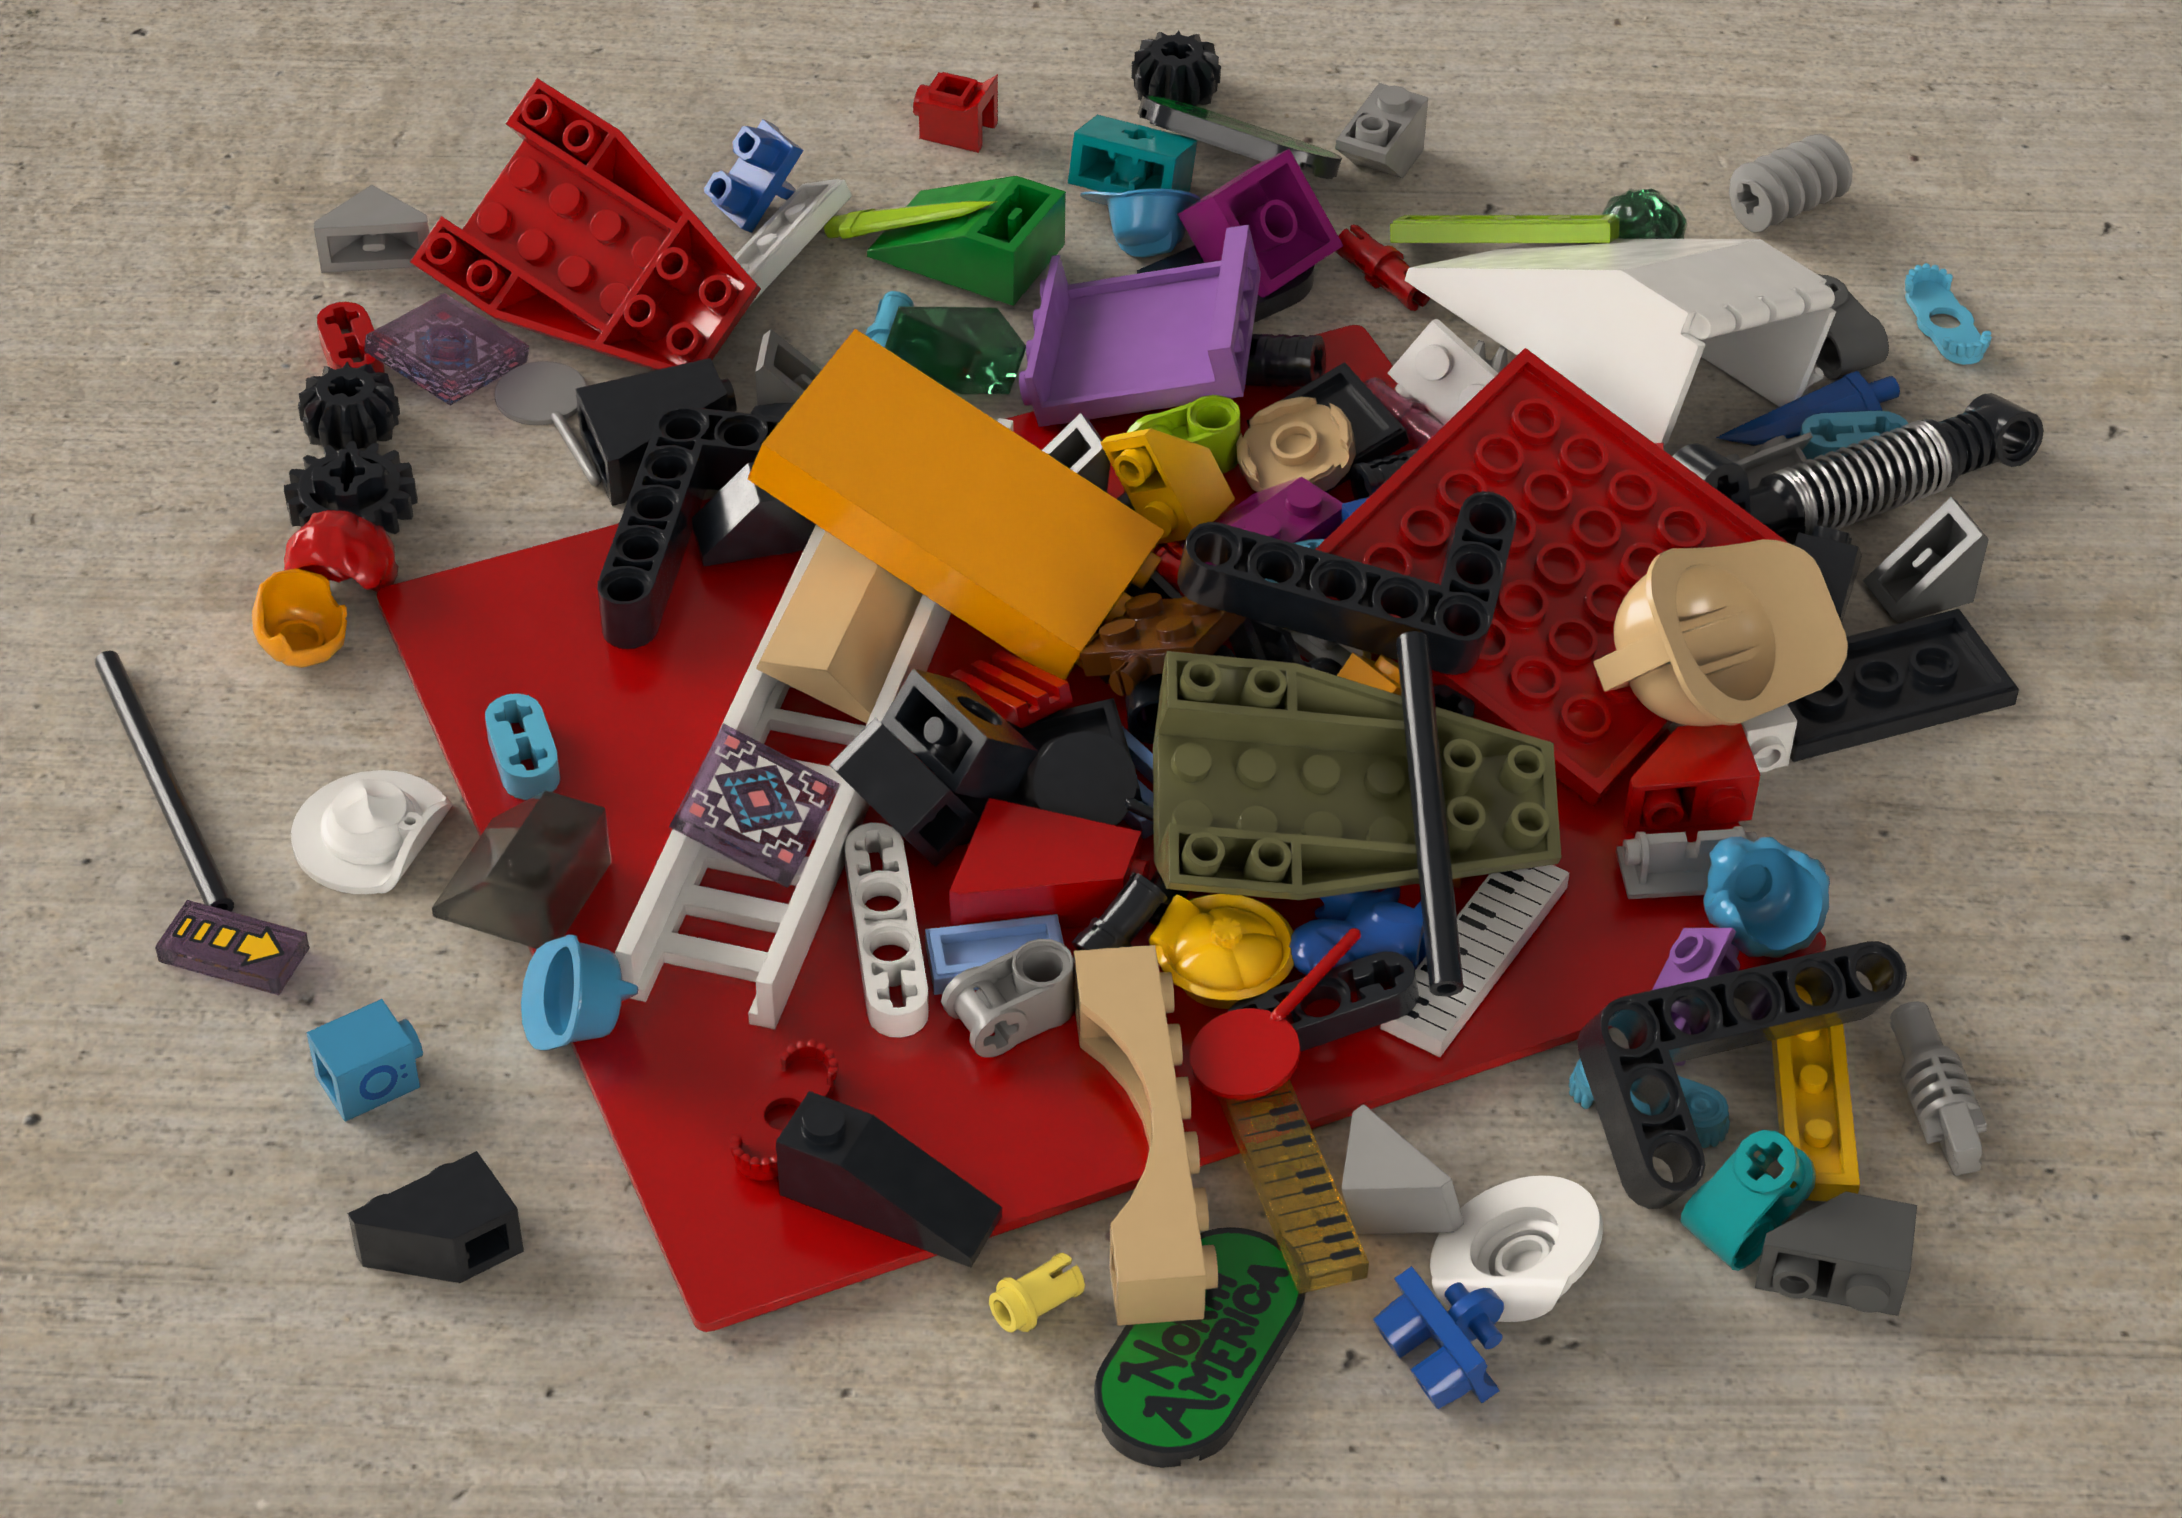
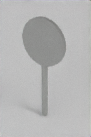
(543, 396)

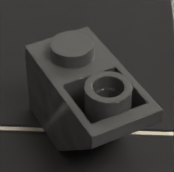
(1843, 1254)

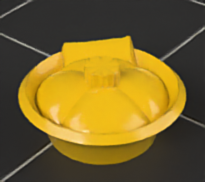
(1223, 947)

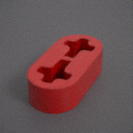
(344, 347)

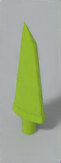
(871, 220)

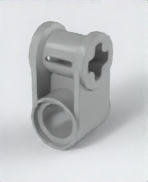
(1015, 996)

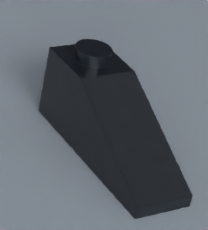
(880, 1180)

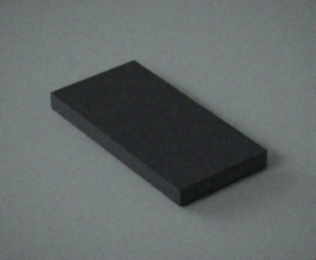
(1902, 683)

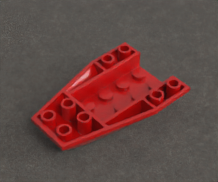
(591, 246)

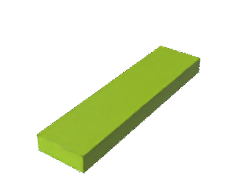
(1505, 229)

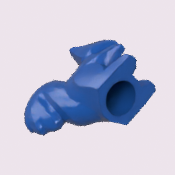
(1378, 916)

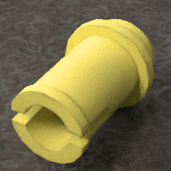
(1023, 1300)

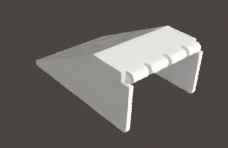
(1642, 313)

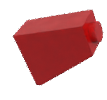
(1042, 865)

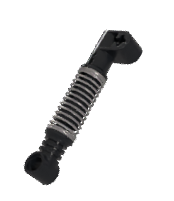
(1921, 458)

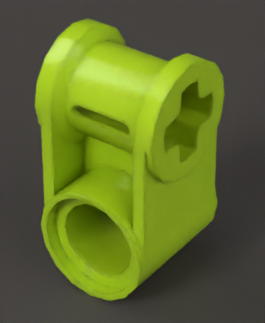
(1208, 421)

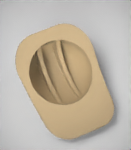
(1725, 633)

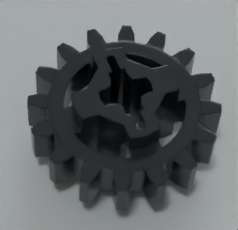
(353, 482)

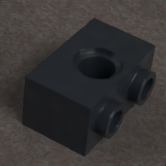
(959, 736)

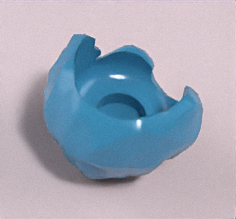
(1766, 895)

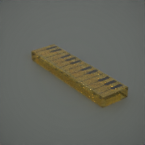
(1296, 1190)

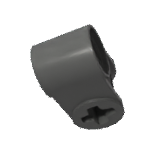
(1854, 338)

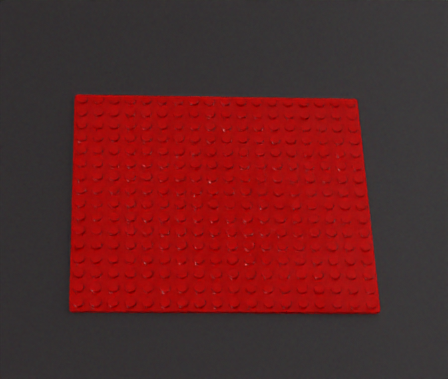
(1023, 1127)

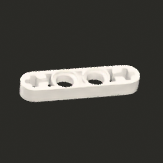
(886, 928)

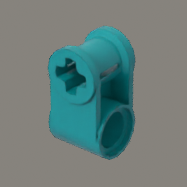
(1745, 1201)

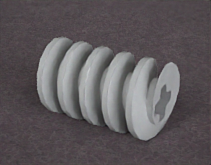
(1789, 182)

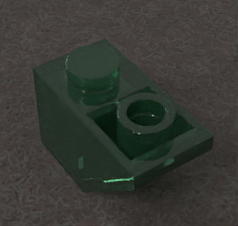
(959, 347)

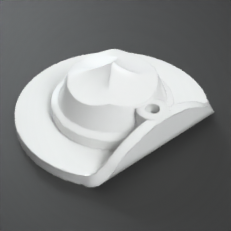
(366, 829)
(1522, 1242)

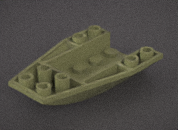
(1303, 785)

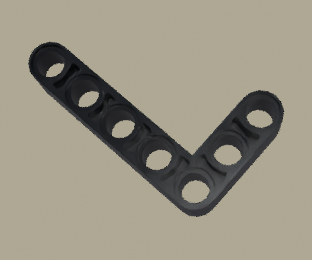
(684, 457)
(1364, 591)
(1714, 1029)

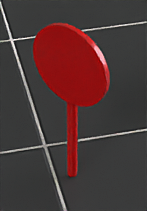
(1253, 1048)

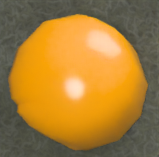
(298, 618)

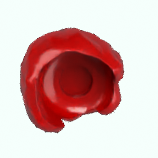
(342, 549)

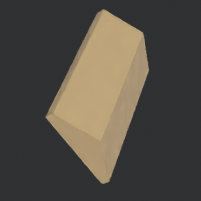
(841, 629)

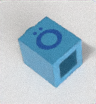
(365, 1059)

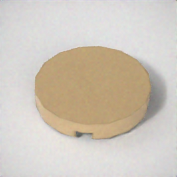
(1296, 441)

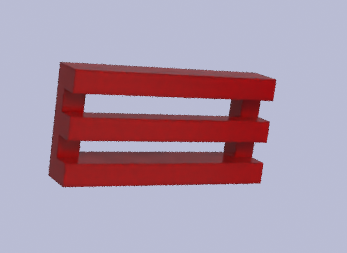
(1019, 682)

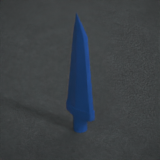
(1845, 395)

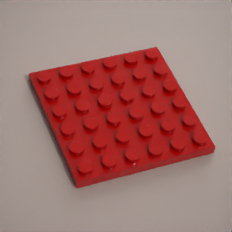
(1589, 522)

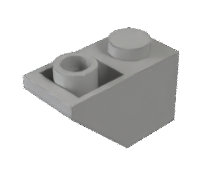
(1386, 131)

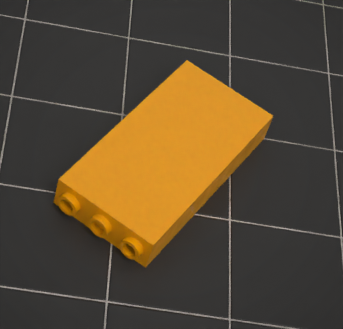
(957, 505)

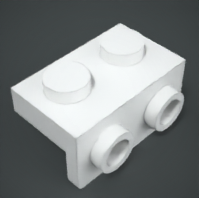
(1440, 371)

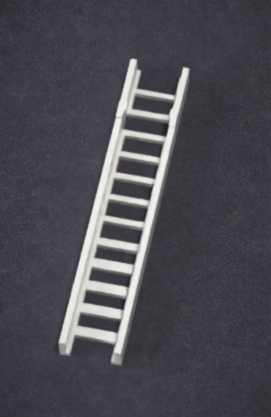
(675, 881)

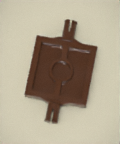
(1138, 641)

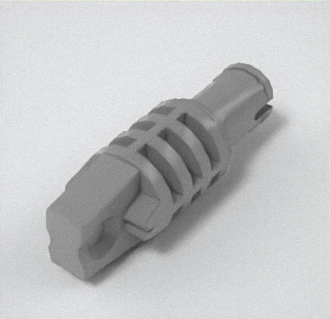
(1938, 1088)

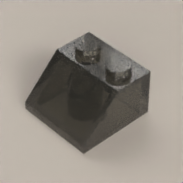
(530, 870)

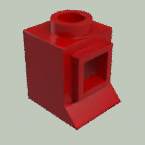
(956, 109)

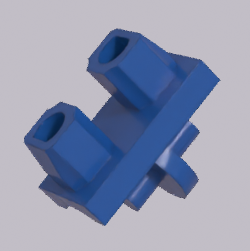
(756, 176)
(1457, 1363)

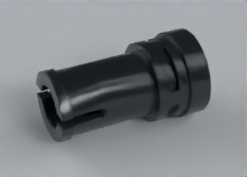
(1123, 916)

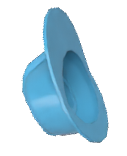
(1145, 219)
(571, 993)

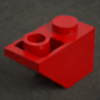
(1694, 780)

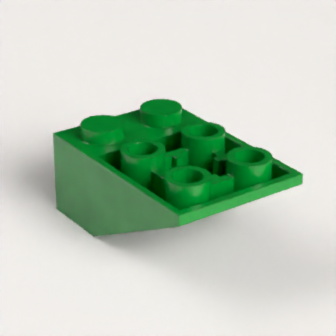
(988, 251)

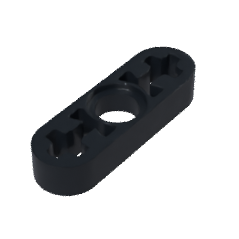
(1373, 1004)

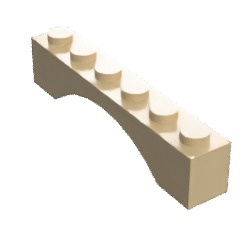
(1155, 1239)

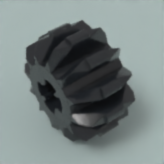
(1176, 68)
(348, 407)

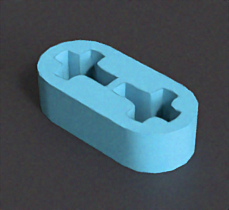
(1842, 429)
(511, 748)

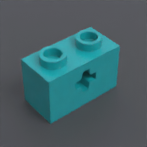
(1130, 157)

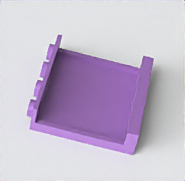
(1142, 337)

